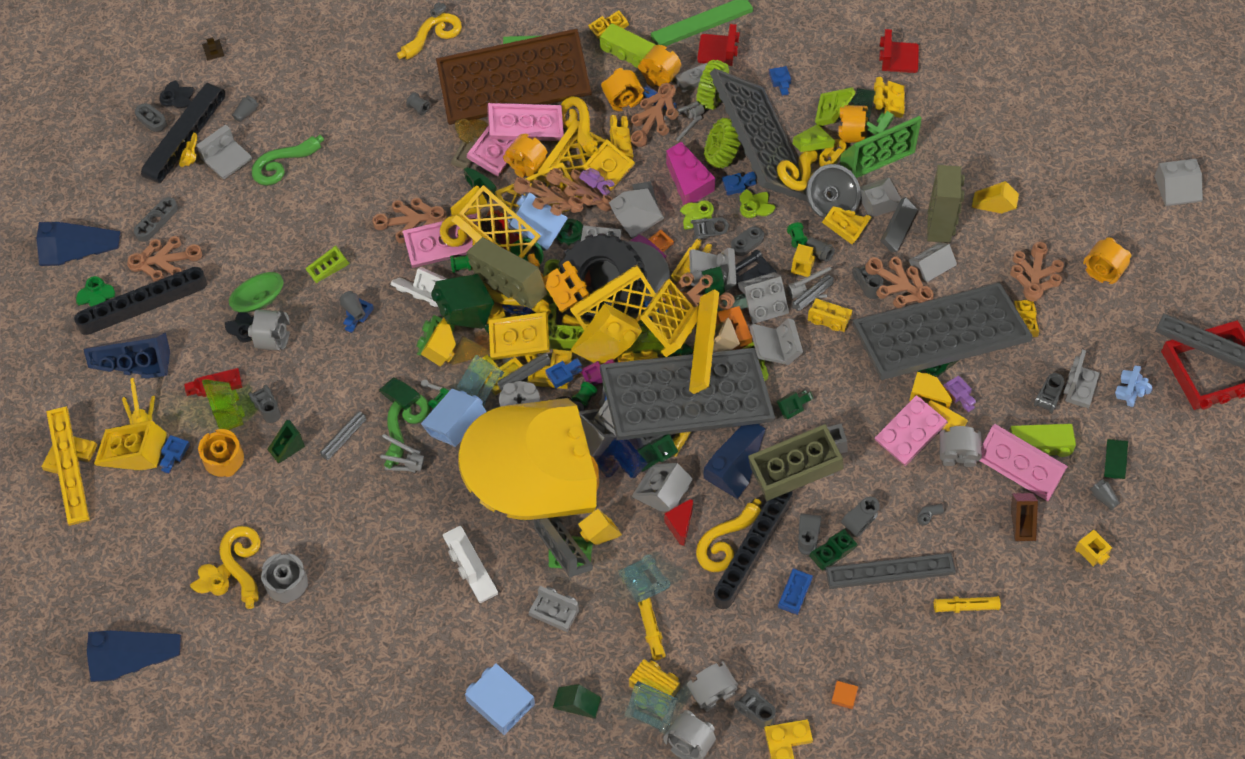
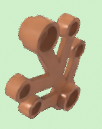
(665, 95)
(580, 189)
(550, 196)
(412, 218)
(162, 257)
(1034, 290)
(918, 292)
(693, 296)

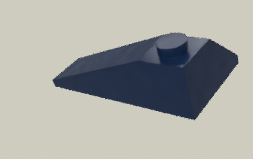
(65, 242)
(138, 355)
(730, 464)
(123, 652)

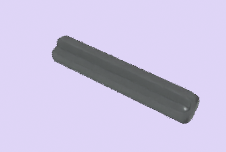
(813, 292)
(525, 371)
(343, 435)

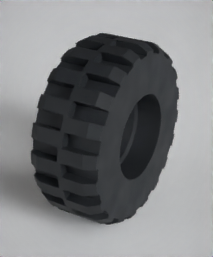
(605, 249)

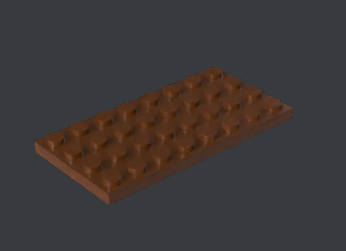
(517, 72)

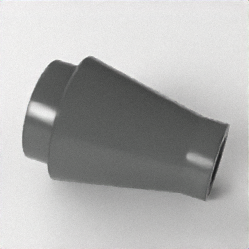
(245, 108)
(821, 250)
(352, 304)
(1105, 494)

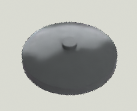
(654, 265)

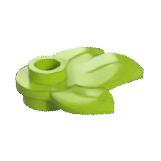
(757, 203)
(693, 212)

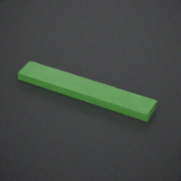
(701, 22)

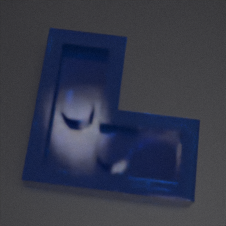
(621, 454)

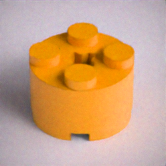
(659, 66)
(622, 89)
(854, 123)
(525, 155)
(1107, 261)
(221, 453)

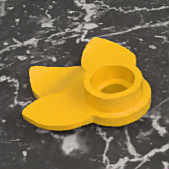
(188, 155)
(212, 580)

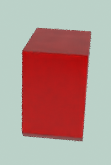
(679, 520)

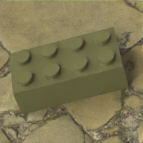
(945, 203)
(507, 273)
(796, 462)

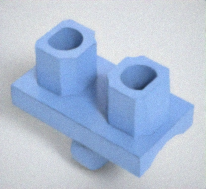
(1136, 386)

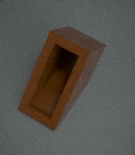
(1024, 516)

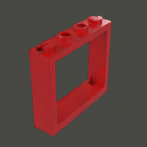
(1172, 348)

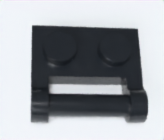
(760, 269)

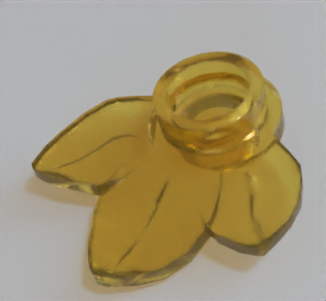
(470, 129)

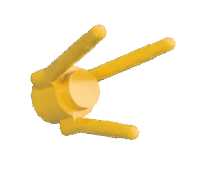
(139, 414)

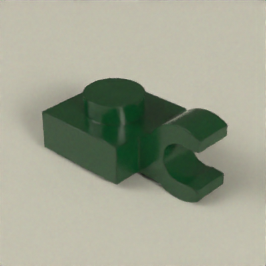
(792, 403)

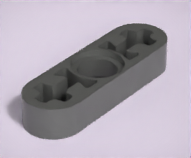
(157, 211)

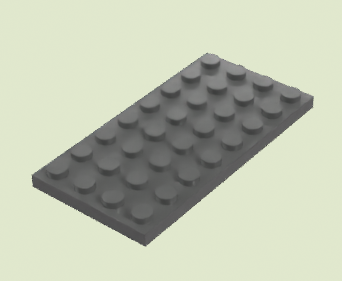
(757, 130)
(941, 331)
(655, 396)

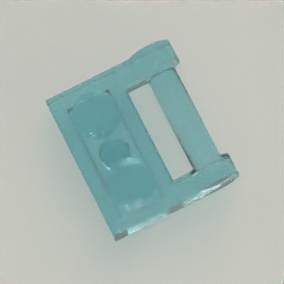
(476, 376)
(638, 582)
(654, 702)

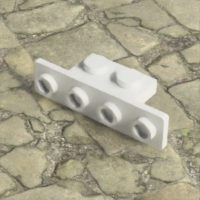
(422, 285)
(469, 564)

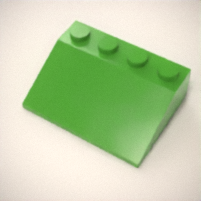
(882, 148)

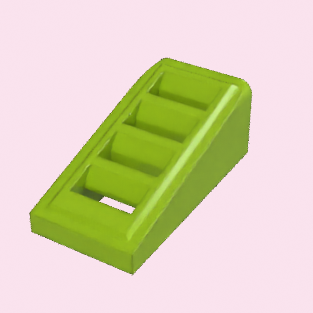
(330, 269)

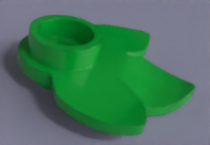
(94, 295)

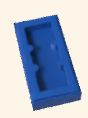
(795, 591)

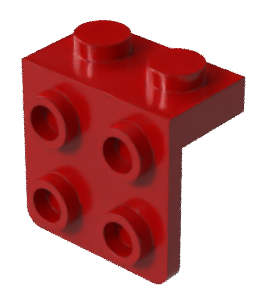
(719, 47)
(898, 55)

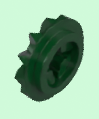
(577, 228)

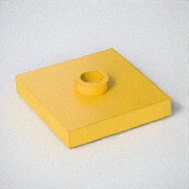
(610, 163)

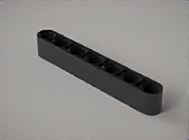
(190, 122)
(140, 300)
(750, 554)

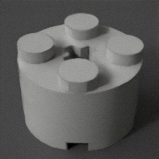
(269, 330)
(518, 393)
(960, 446)
(284, 577)
(713, 685)
(690, 736)

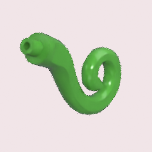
(304, 149)
(394, 429)

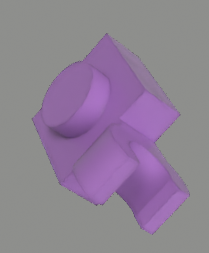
(595, 180)
(960, 391)

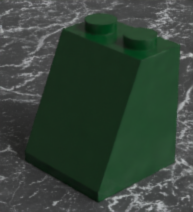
(463, 301)

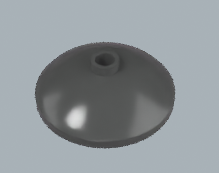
(839, 183)

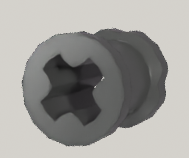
(418, 103)

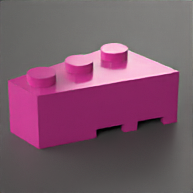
(689, 174)

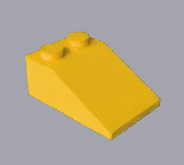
(607, 335)
(131, 446)

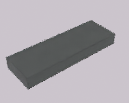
(899, 225)

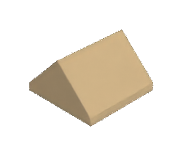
(725, 337)

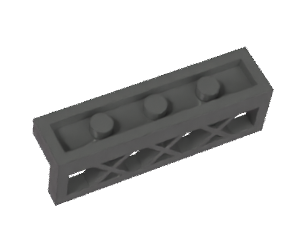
(562, 549)

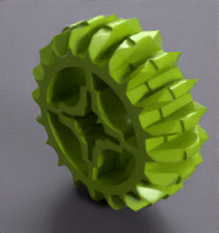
(707, 92)
(721, 144)

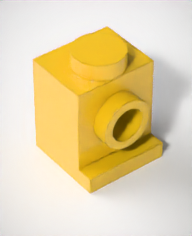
(803, 260)
(1091, 543)

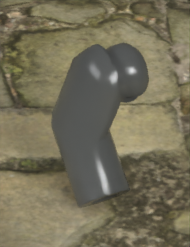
(439, 8)
(927, 512)

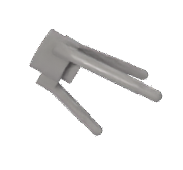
(694, 111)
(798, 288)
(413, 461)

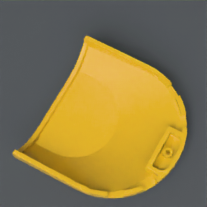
(530, 461)

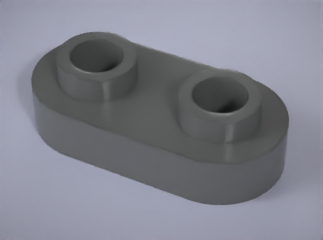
(153, 120)
(748, 240)

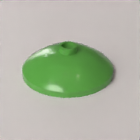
(256, 292)

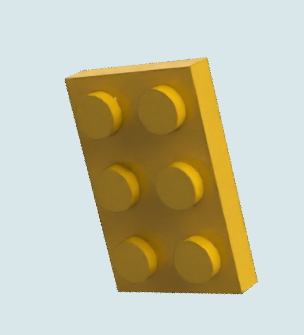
(519, 336)

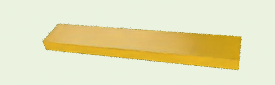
(704, 342)
(67, 466)

